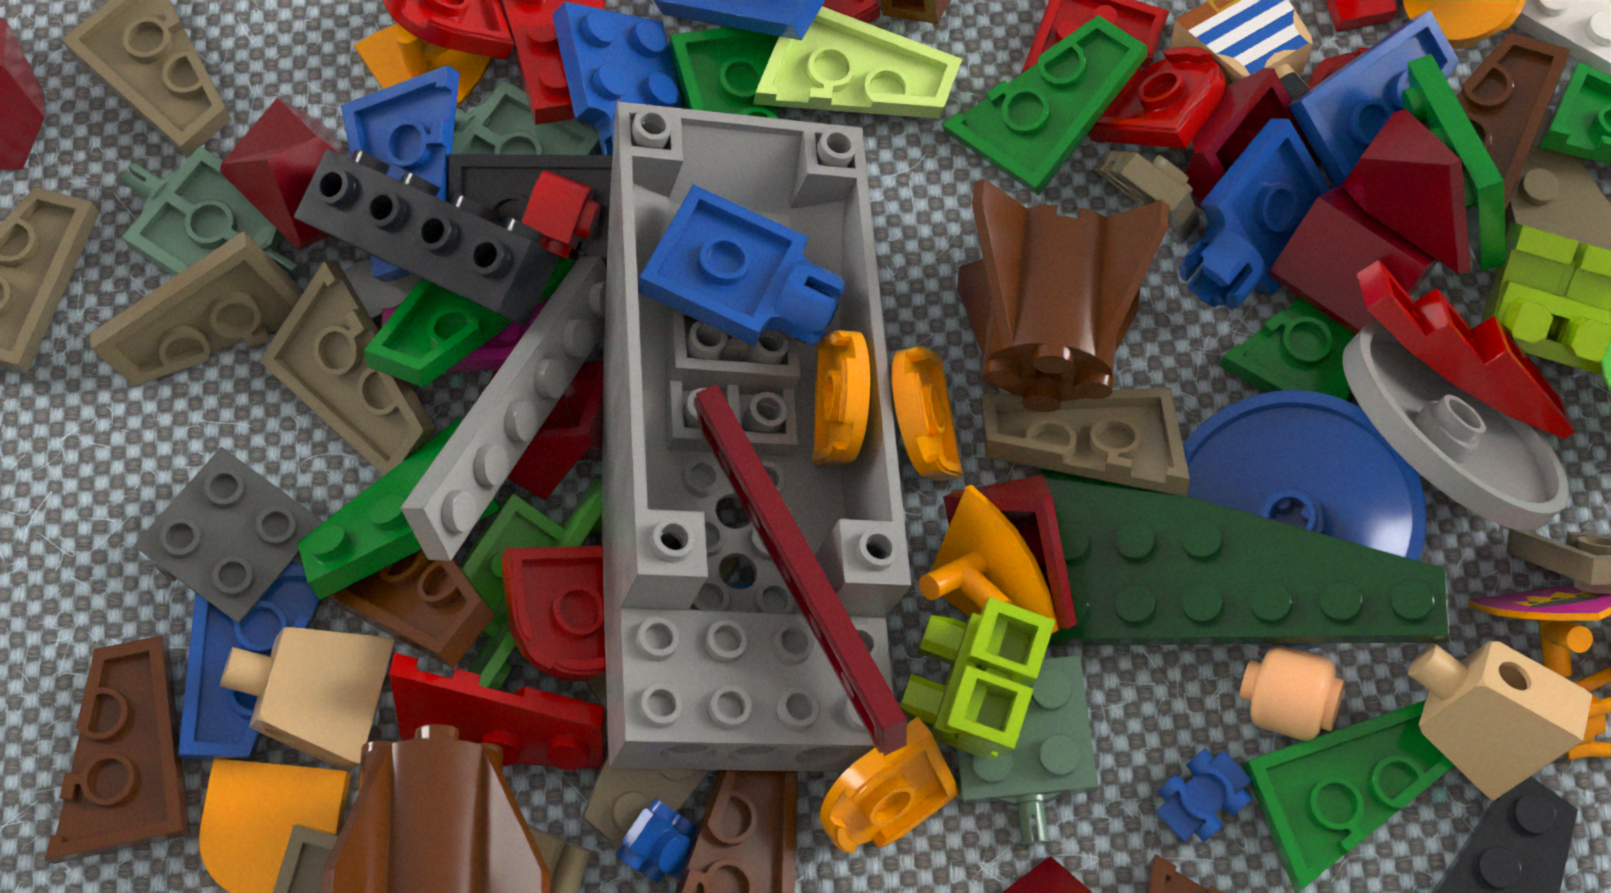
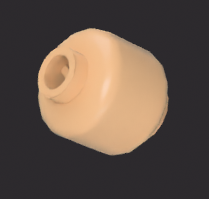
(1292, 692)

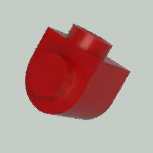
(561, 212)

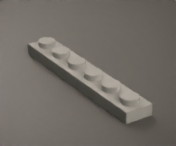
(508, 413)

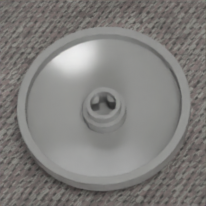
(1452, 438)

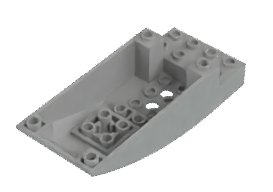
(691, 663)

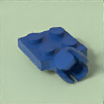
(612, 61)
(1253, 217)
(740, 272)

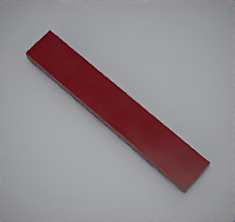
(801, 573)

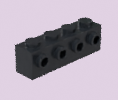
(428, 236)

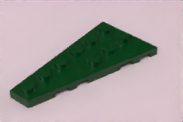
(1208, 574)

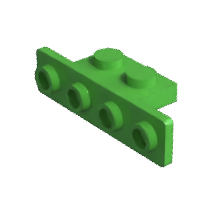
(519, 526)

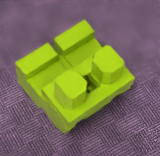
(1554, 297)
(988, 677)

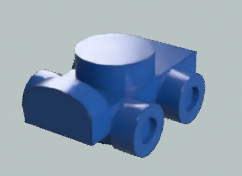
(1192, 805)
(658, 842)

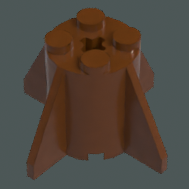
(1055, 294)
(434, 821)

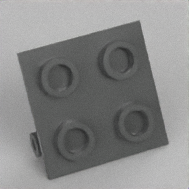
(228, 535)

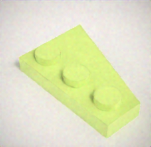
(858, 70)

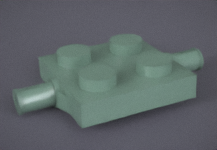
(507, 127)
(194, 215)
(1049, 756)

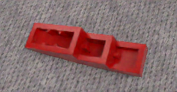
(1476, 360)

